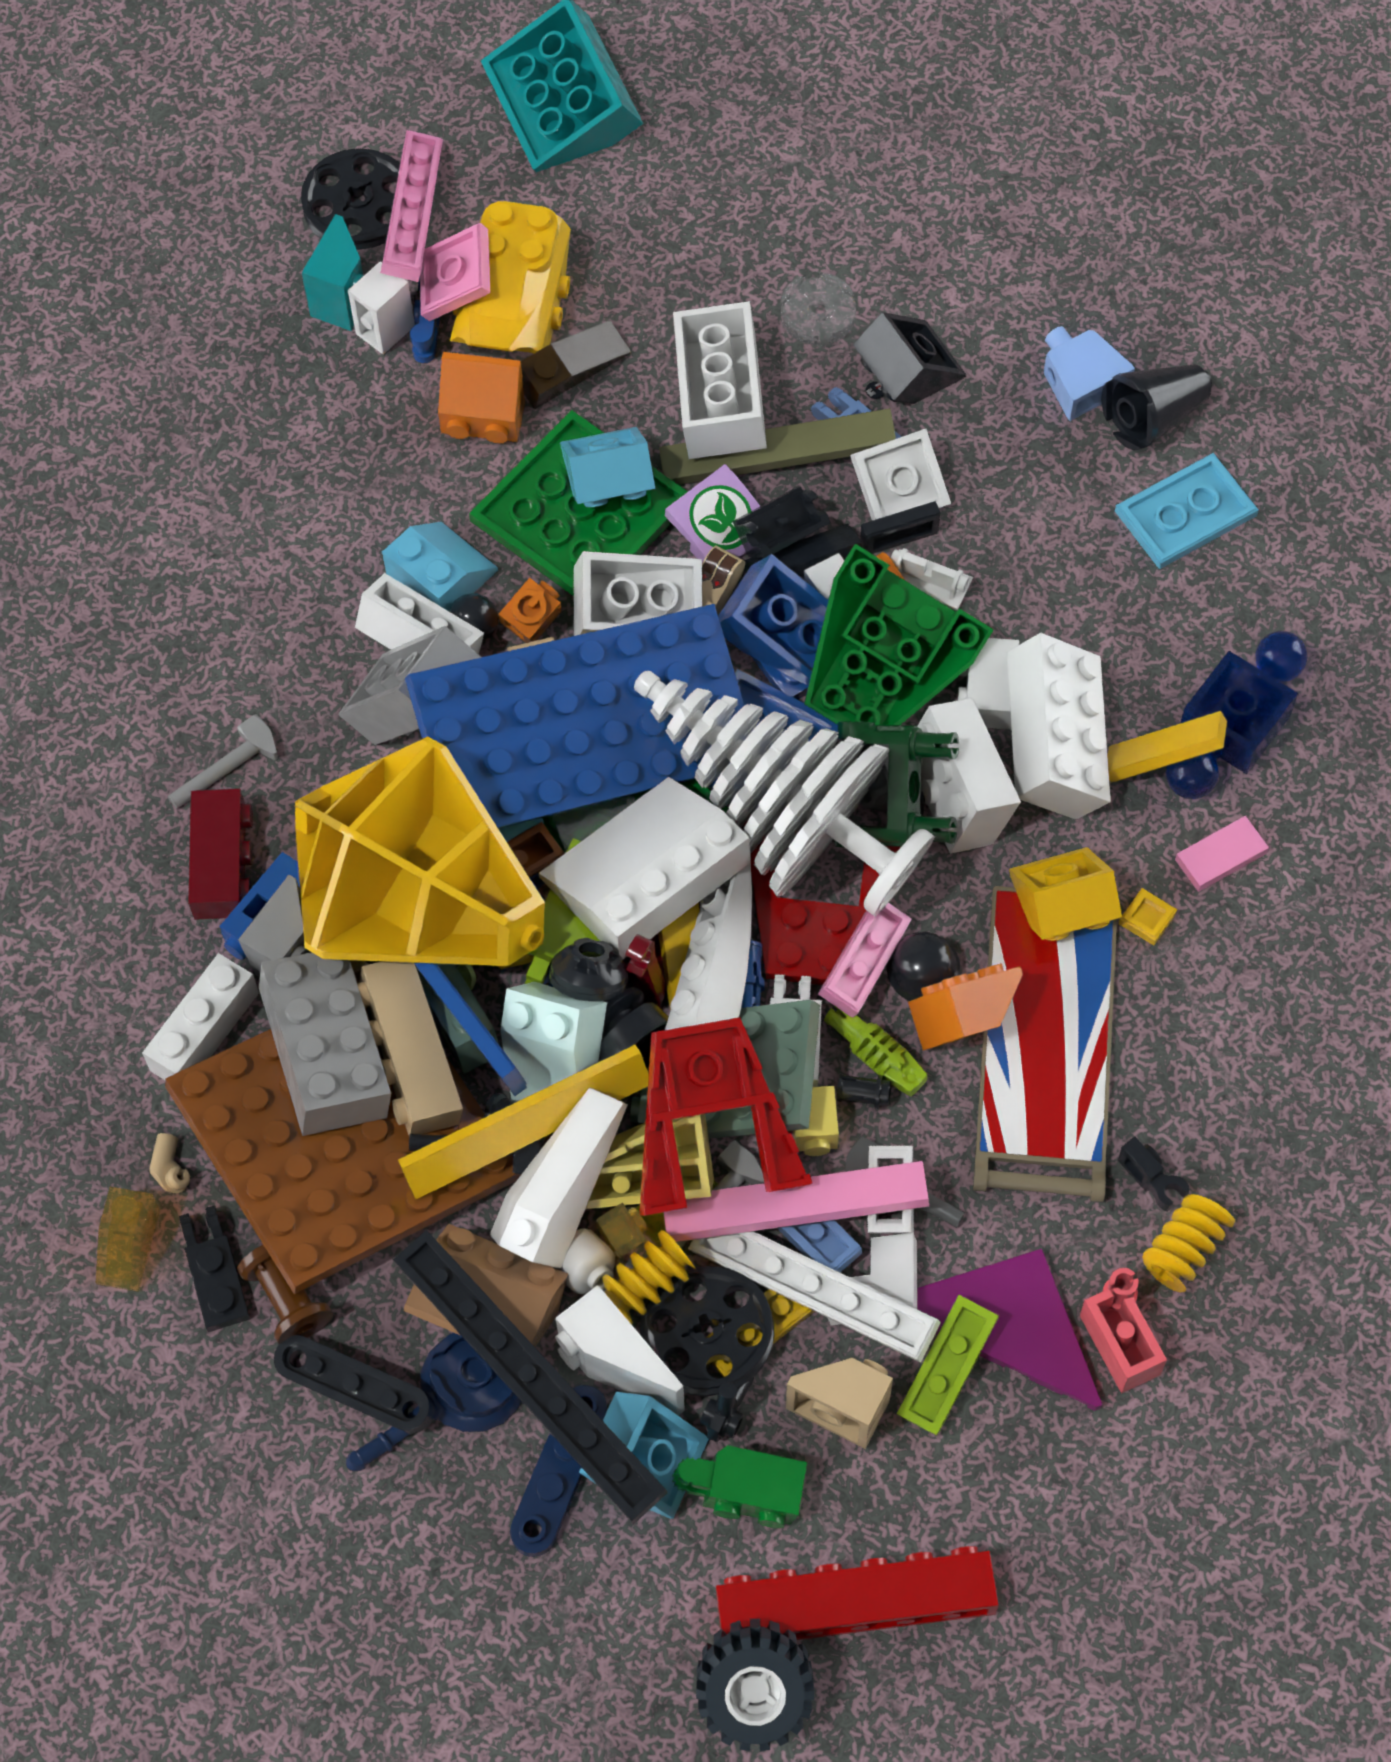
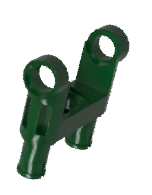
(906, 750)

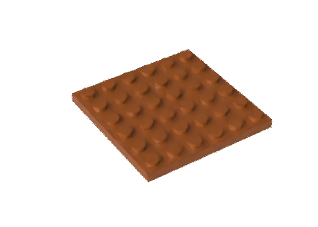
(322, 1194)

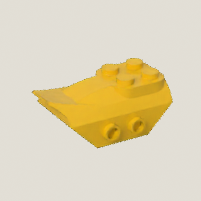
(525, 281)

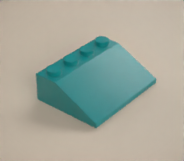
(561, 88)

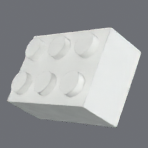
(971, 786)

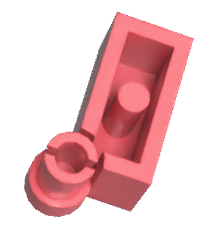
(1123, 1332)

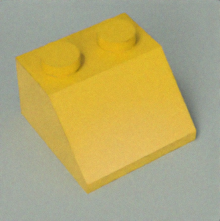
(1067, 893)

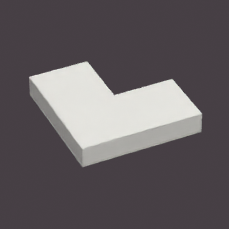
(893, 1268)

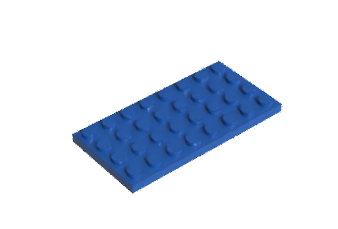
(563, 719)

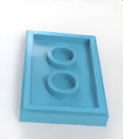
(1186, 510)

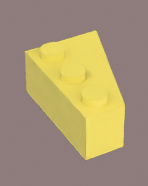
(622, 1169)

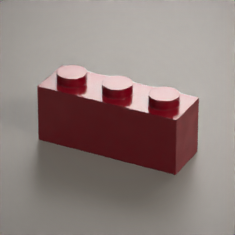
(218, 852)

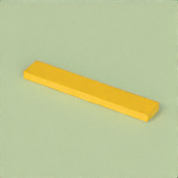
(519, 1123)

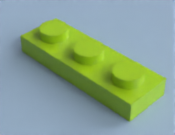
(947, 1365)

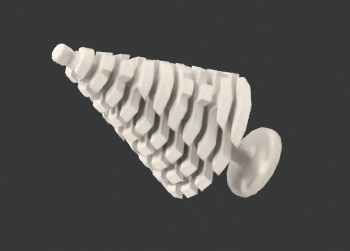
(784, 785)

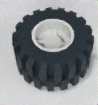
(754, 1685)

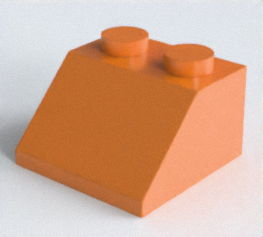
(480, 397)

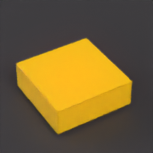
(1147, 916)

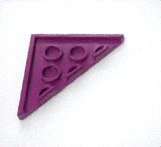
(1031, 1326)

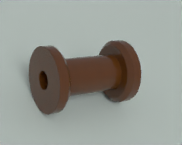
(296, 1310)

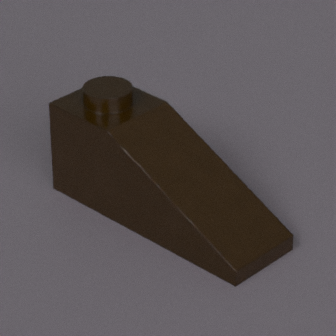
(570, 362)

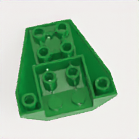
(886, 645)

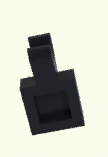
(1146, 1168)

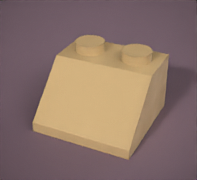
(842, 1398)

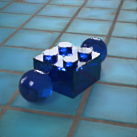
(1251, 702)

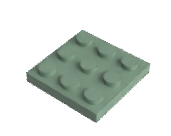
(786, 1047)

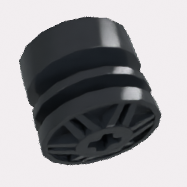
(630, 1023)

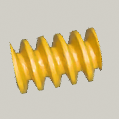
(1184, 1239)
(647, 1275)

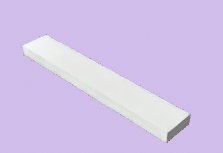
(822, 1290)

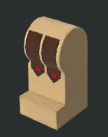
(720, 576)

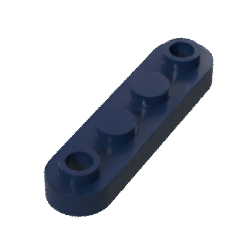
(551, 1488)

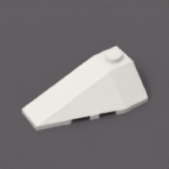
(554, 1189)

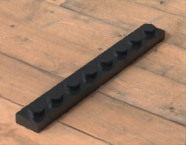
(530, 1377)

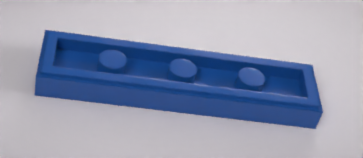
(473, 1027)

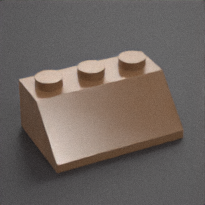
(519, 1288)

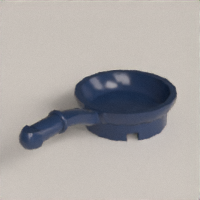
(464, 1397)

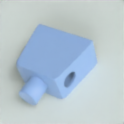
(1080, 369)

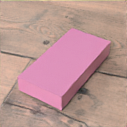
(1221, 853)

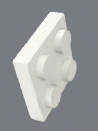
(900, 475)

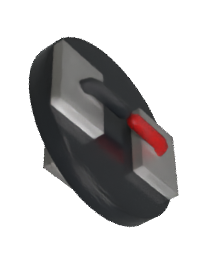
(874, 390)

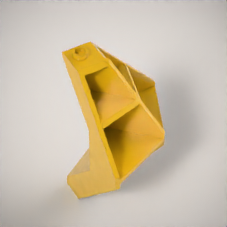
(411, 868)

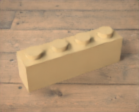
(410, 1047)

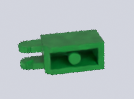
(745, 1484)

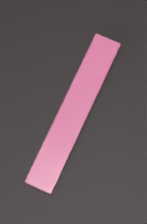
(412, 206)
(826, 1199)

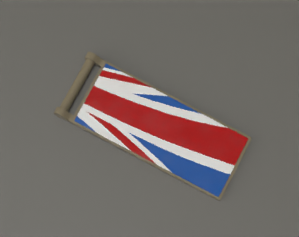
(1049, 1058)

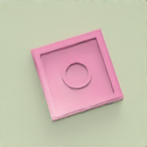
(455, 272)

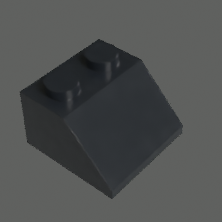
(907, 358)

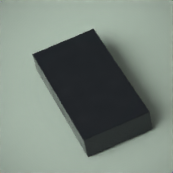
(900, 528)

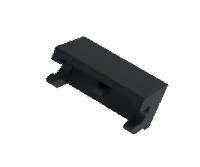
(780, 523)

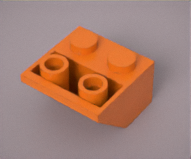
(963, 1005)

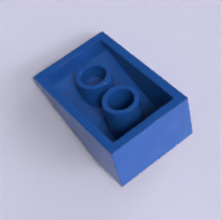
(775, 618)

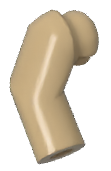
(164, 1167)

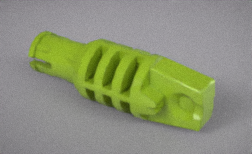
(879, 1051)

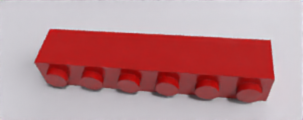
(866, 1596)

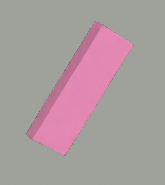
(864, 959)

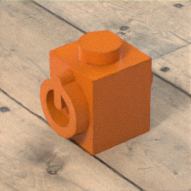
(531, 610)

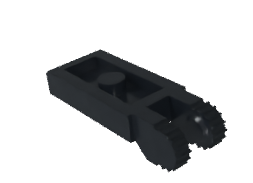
(214, 1274)

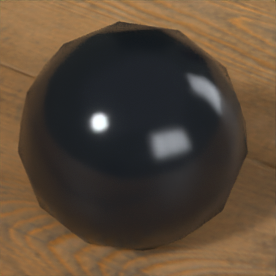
(478, 612)

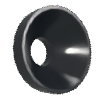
(589, 971)

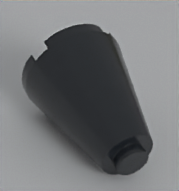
(1153, 401)

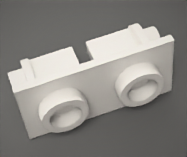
(932, 578)

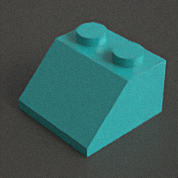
(331, 273)

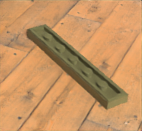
(787, 447)

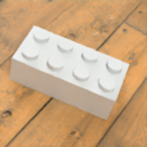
(719, 380)
(1058, 726)

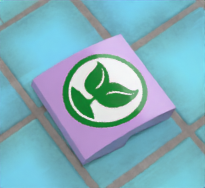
(708, 510)

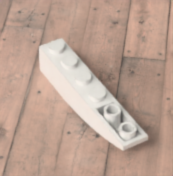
(716, 957)

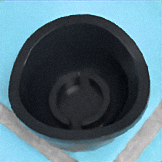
(921, 962)

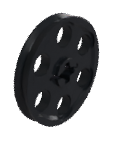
(352, 184)
(726, 1326)

